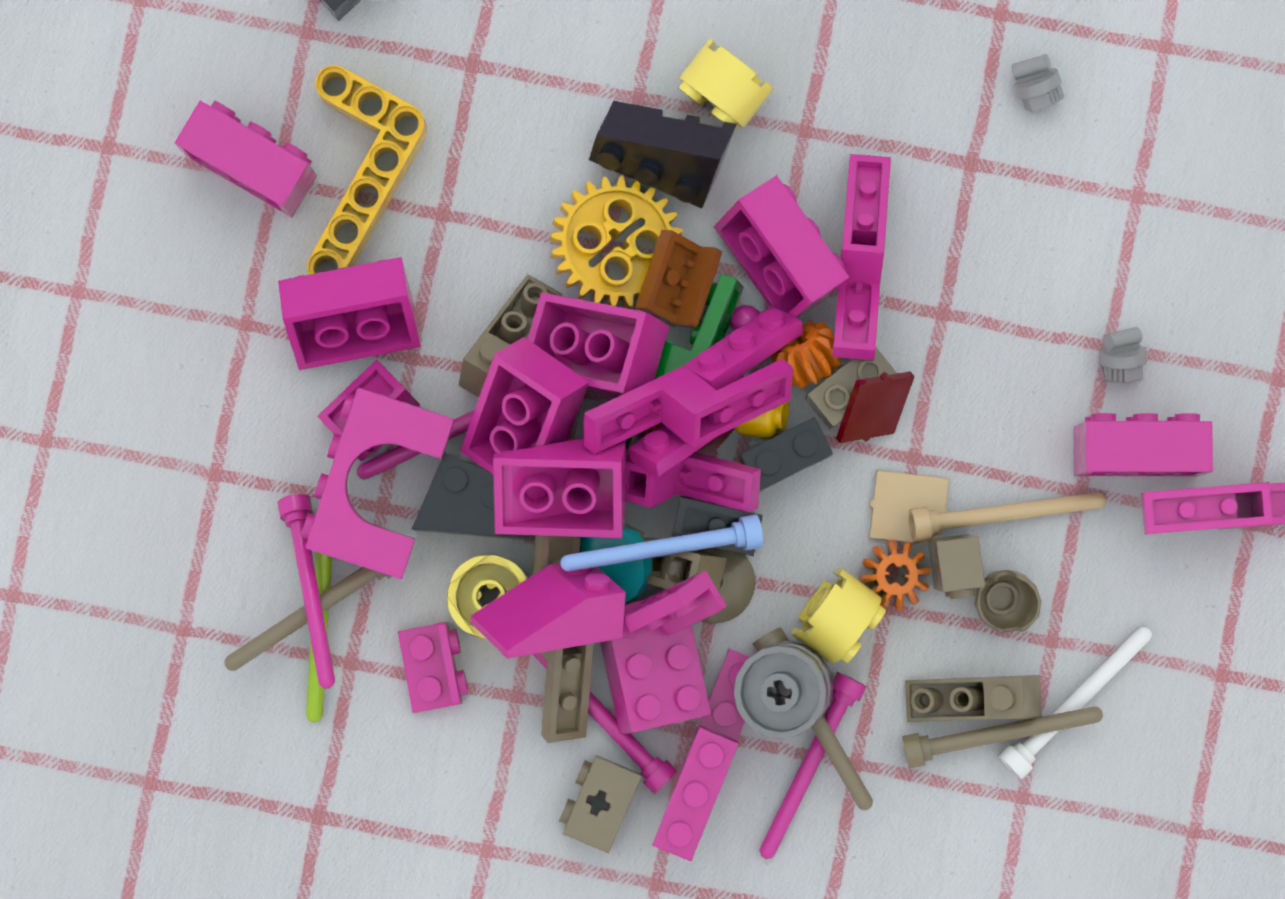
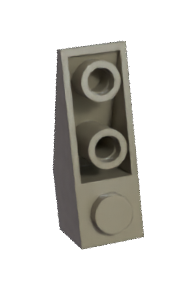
(507, 327)
(973, 698)

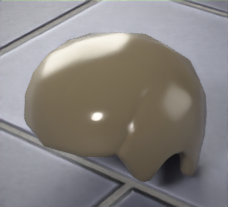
(1008, 601)

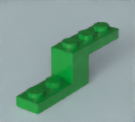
(721, 304)

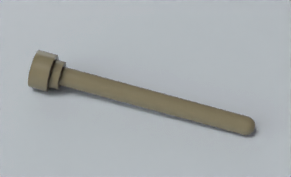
(298, 618)
(828, 740)
(922, 749)

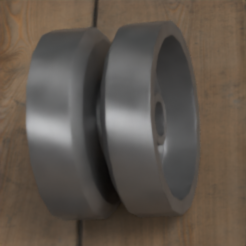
(763, 704)

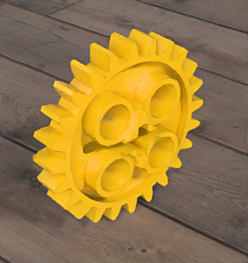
(592, 216)

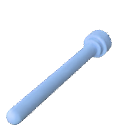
(744, 533)

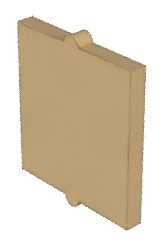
(896, 495)

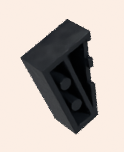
(662, 151)
(460, 502)

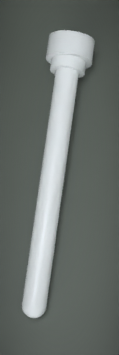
(1021, 756)

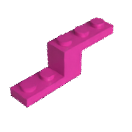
(862, 257)
(719, 366)
(687, 406)
(699, 478)
(1213, 508)
(703, 766)

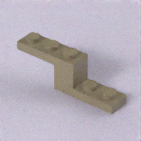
(567, 668)

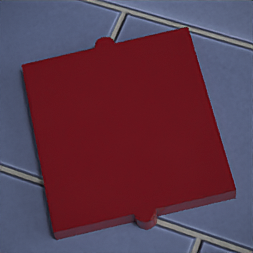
(875, 407)

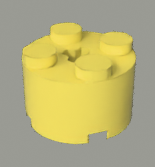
(724, 84)
(471, 577)
(838, 617)

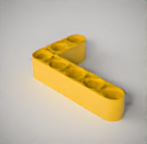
(368, 175)

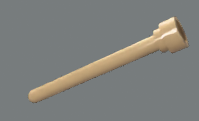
(928, 523)

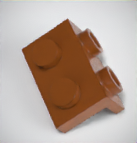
(678, 280)

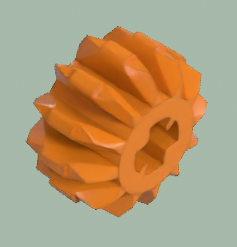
(810, 354)
(896, 560)

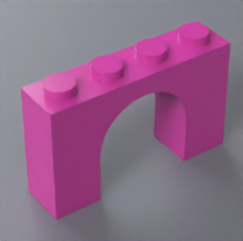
(337, 526)

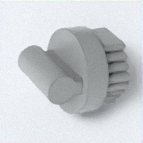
(1037, 83)
(1123, 356)

